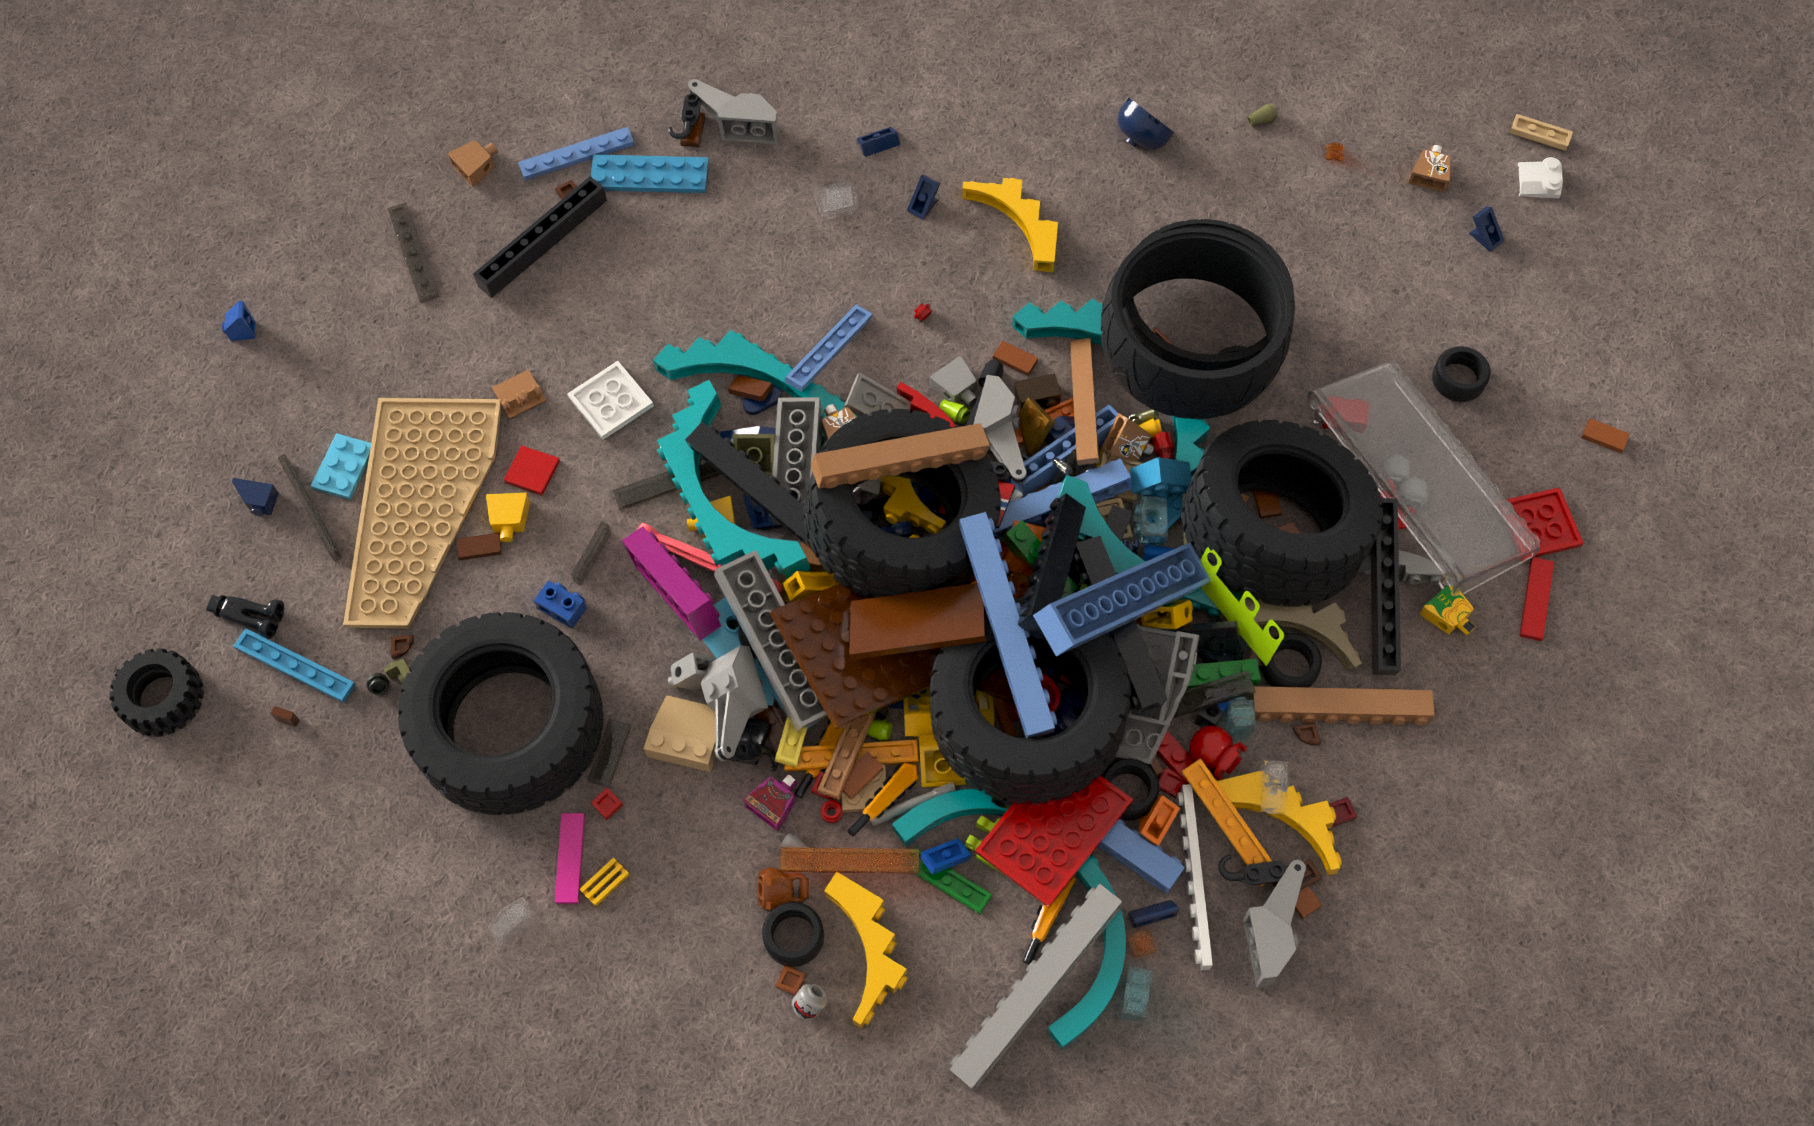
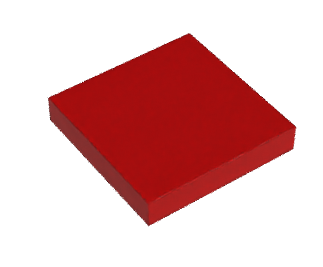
(531, 470)

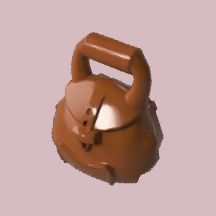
(777, 888)

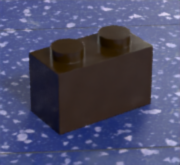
(1041, 389)

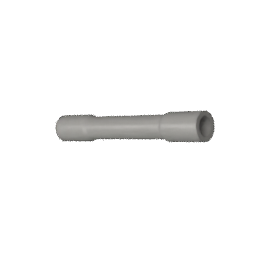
(908, 805)

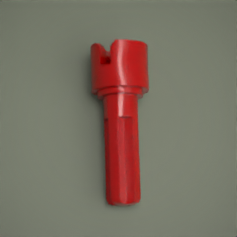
(1163, 445)

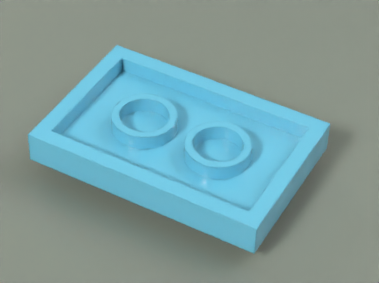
(342, 466)

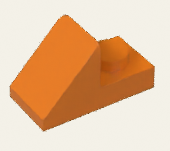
(1158, 820)

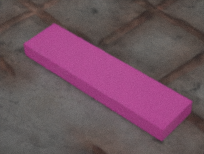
(570, 858)

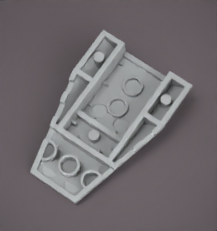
(1173, 660)

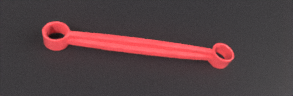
(692, 554)

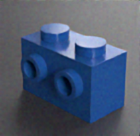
(560, 603)

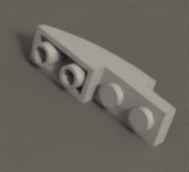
(1412, 568)

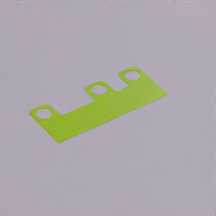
(1257, 639)

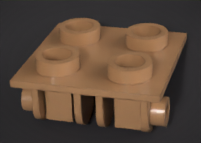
(519, 394)

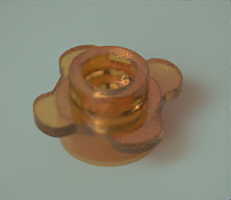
(1335, 147)

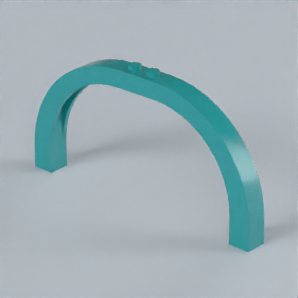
(975, 802)

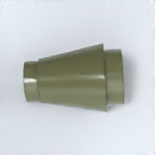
(1263, 115)

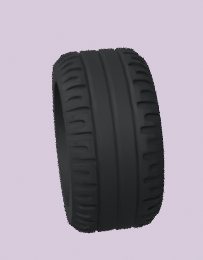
(1455, 390)
(1308, 650)
(1143, 771)
(799, 957)

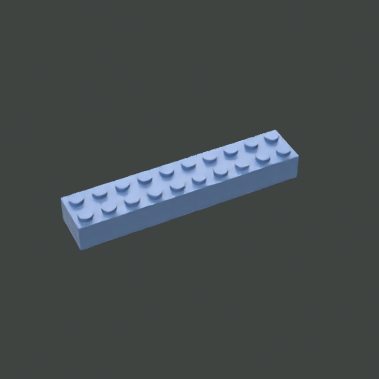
(1121, 598)

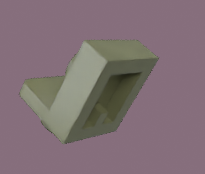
(397, 668)

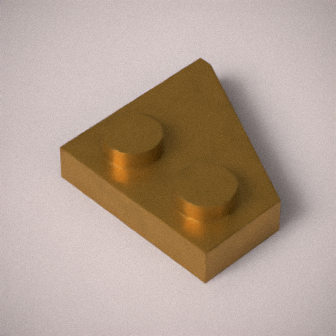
(1034, 425)

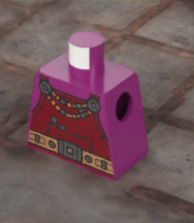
(772, 801)

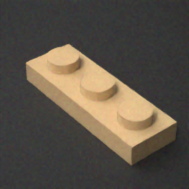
(1541, 132)

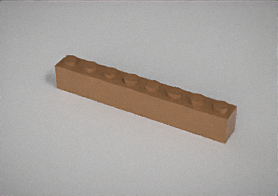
(899, 456)
(1343, 705)

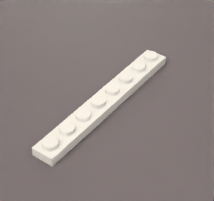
(1195, 886)

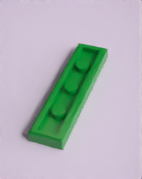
(956, 887)

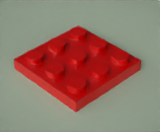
(1549, 519)

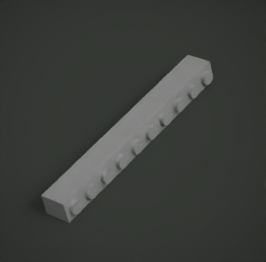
(1036, 987)

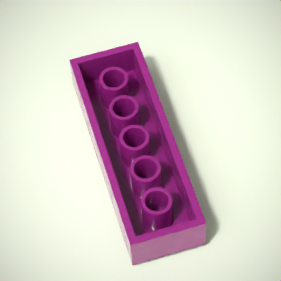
(672, 582)

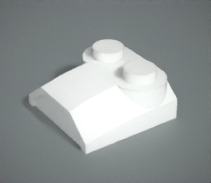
(1541, 178)

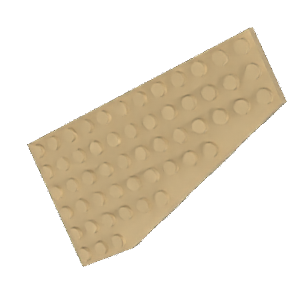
(417, 492)

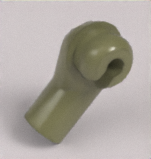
(1142, 417)

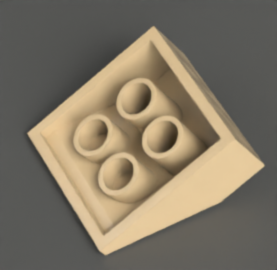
(683, 734)

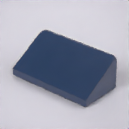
(878, 141)
(1153, 913)

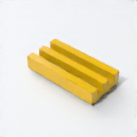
(618, 867)

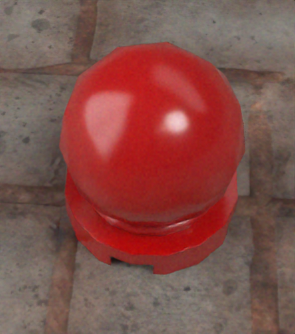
(1216, 750)

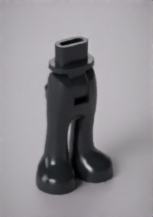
(236, 609)

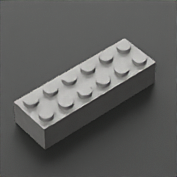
(796, 442)

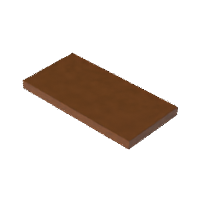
(917, 621)

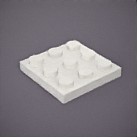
(610, 400)

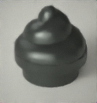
(377, 683)

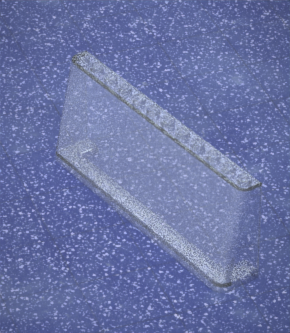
(1437, 484)

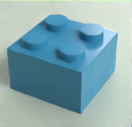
(1160, 477)

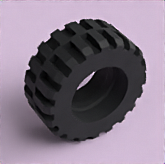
(142, 671)

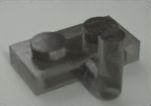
(1068, 468)

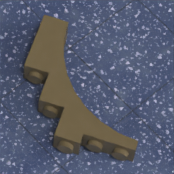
(1320, 625)

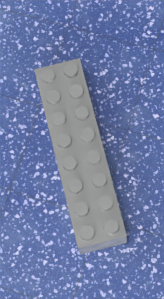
(752, 600)

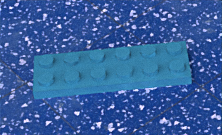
(651, 173)

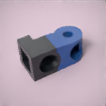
(1211, 715)

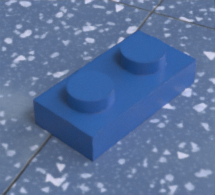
(945, 856)

